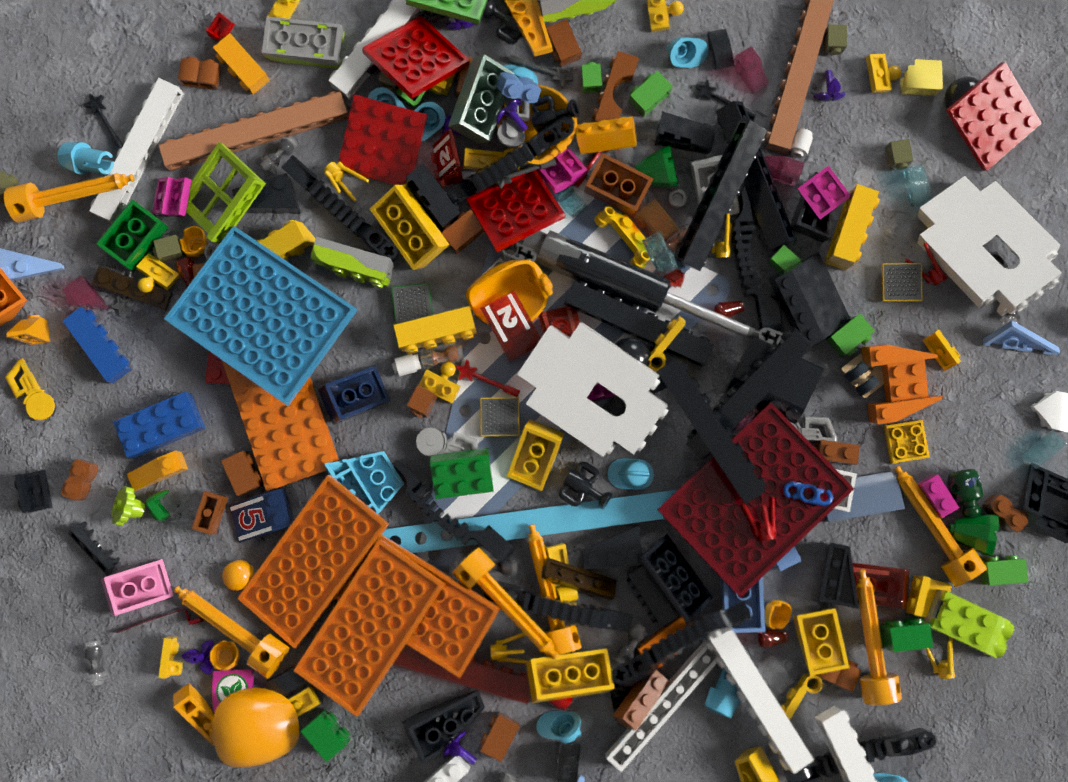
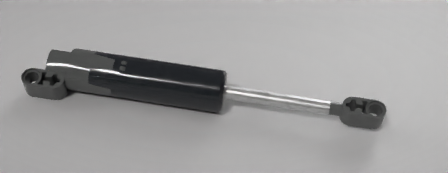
(618, 278)

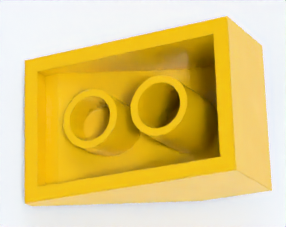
(535, 454)
(821, 641)

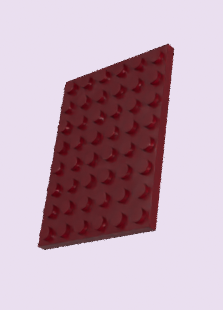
(710, 509)

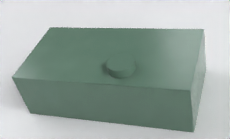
(479, 100)

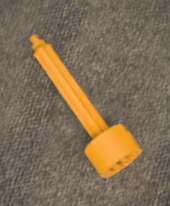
(27, 203)
(961, 564)
(475, 571)
(563, 637)
(259, 649)
(878, 686)

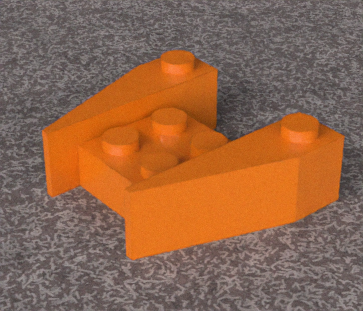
(903, 382)

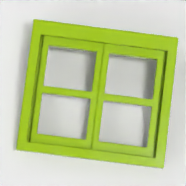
(237, 206)

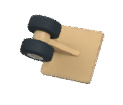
(863, 377)

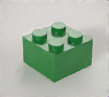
(906, 635)
(326, 735)

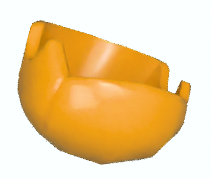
(194, 241)
(237, 574)
(777, 614)
(225, 655)

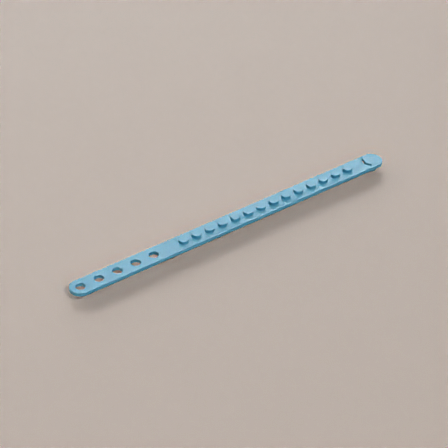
(546, 521)

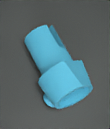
(82, 159)
(723, 697)

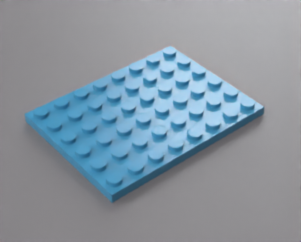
(261, 315)

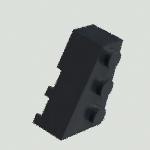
(275, 197)
(808, 223)
(838, 577)

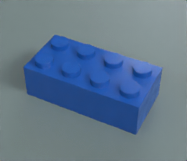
(159, 425)

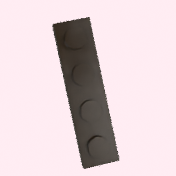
(129, 287)
(579, 578)

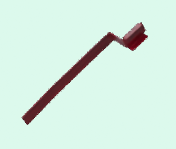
(195, 621)

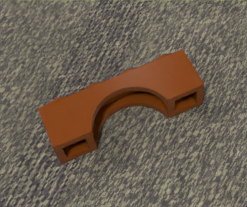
(622, 71)

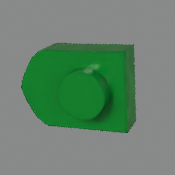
(157, 510)

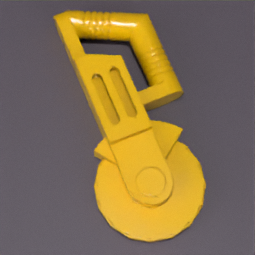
(38, 403)

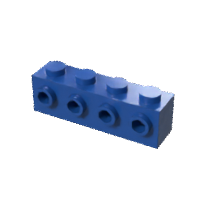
(97, 345)

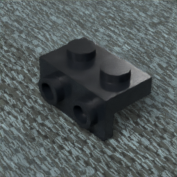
(33, 491)

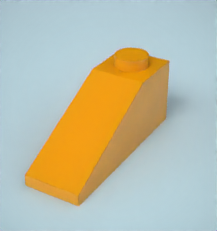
(31, 330)
(157, 470)
(194, 709)

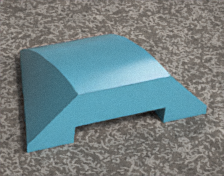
(368, 478)

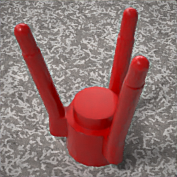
(936, 274)
(766, 530)

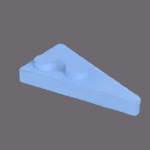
(22, 266)
(1021, 339)

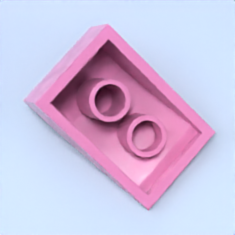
(137, 587)

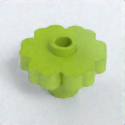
(126, 506)

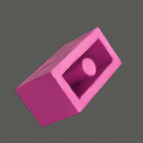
(938, 495)

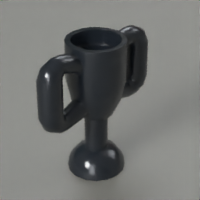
(507, 23)
(543, 118)
(580, 484)

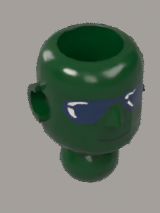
(966, 489)

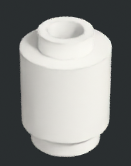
(801, 143)
(406, 364)

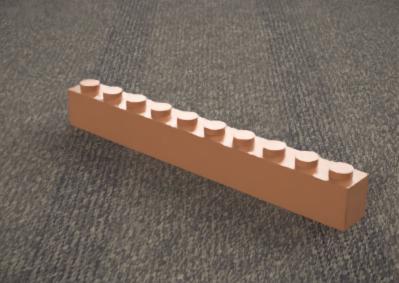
(798, 75)
(255, 130)

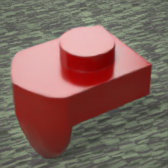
(220, 27)

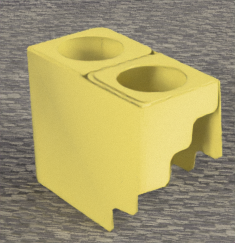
(922, 78)

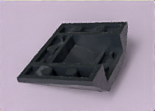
(1047, 503)

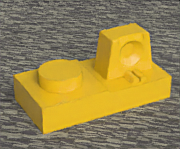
(283, 8)
(938, 345)
(168, 665)

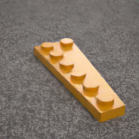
(531, 24)

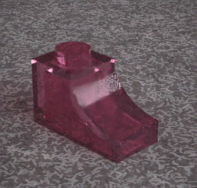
(750, 69)

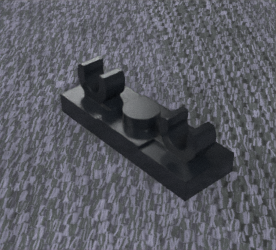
(92, 548)

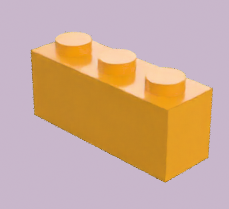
(240, 64)
(606, 135)

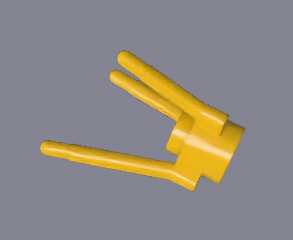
(335, 173)
(723, 248)
(500, 651)
(945, 668)

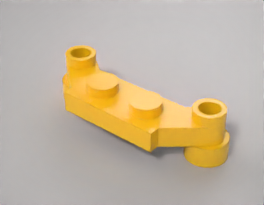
(627, 231)

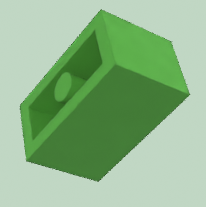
(650, 93)
(850, 335)
(1004, 571)

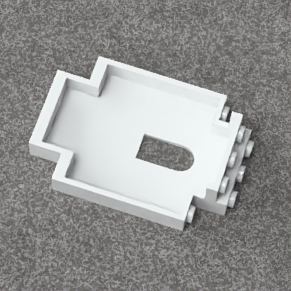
(968, 218)
(566, 372)

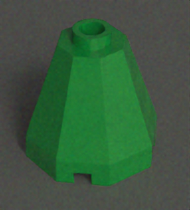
(660, 167)
(976, 533)

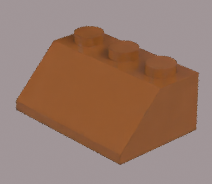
(618, 185)

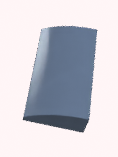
(872, 496)

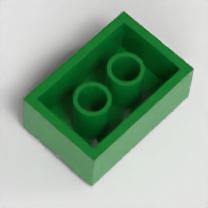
(132, 235)
(461, 473)

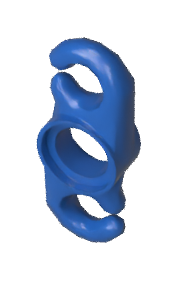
(816, 493)

